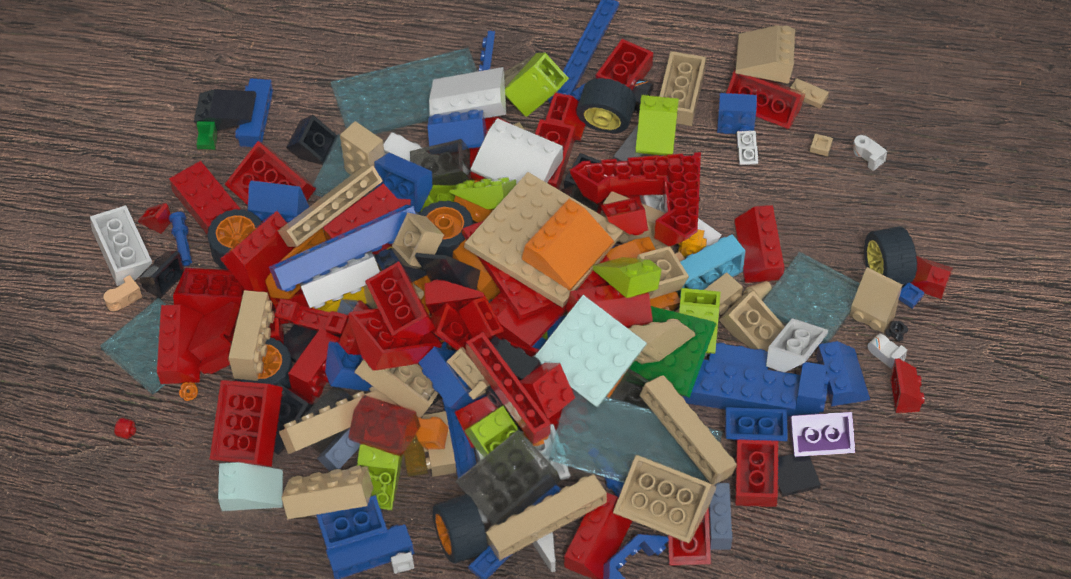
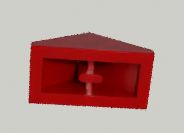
(156, 218)

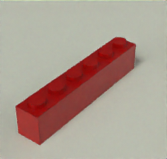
(508, 388)

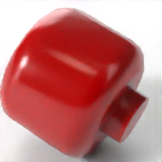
(124, 428)

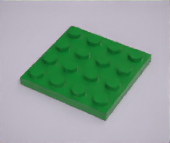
(684, 363)

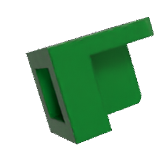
(206, 135)

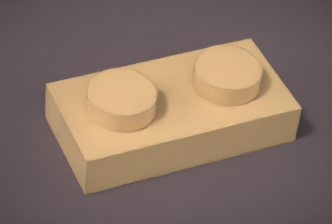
(814, 95)

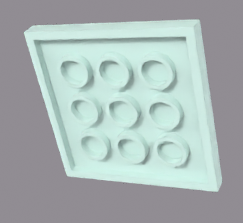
(592, 350)

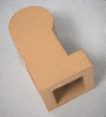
(122, 295)

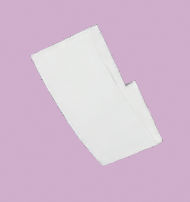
(747, 148)

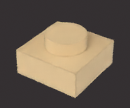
(821, 145)

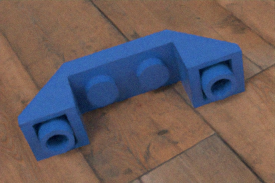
(649, 544)

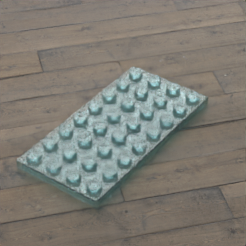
(397, 93)
(612, 435)

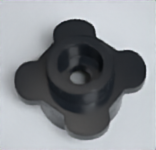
(899, 326)

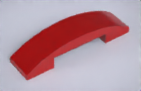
(311, 318)

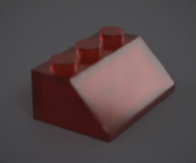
(383, 425)

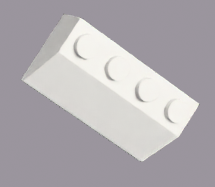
(120, 244)
(340, 281)

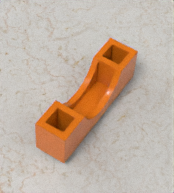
(432, 433)

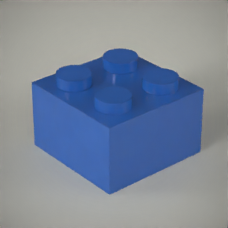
(736, 113)
(812, 389)

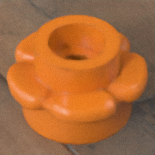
(193, 391)

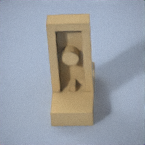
(469, 373)

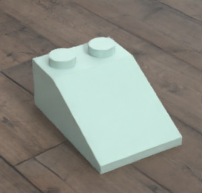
(249, 487)

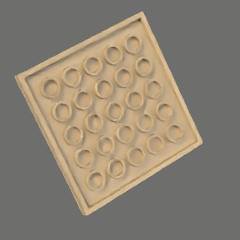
(515, 222)

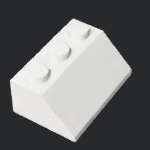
(794, 345)

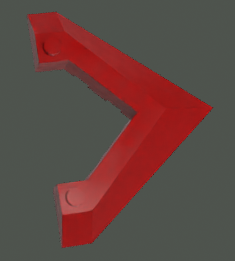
(669, 175)

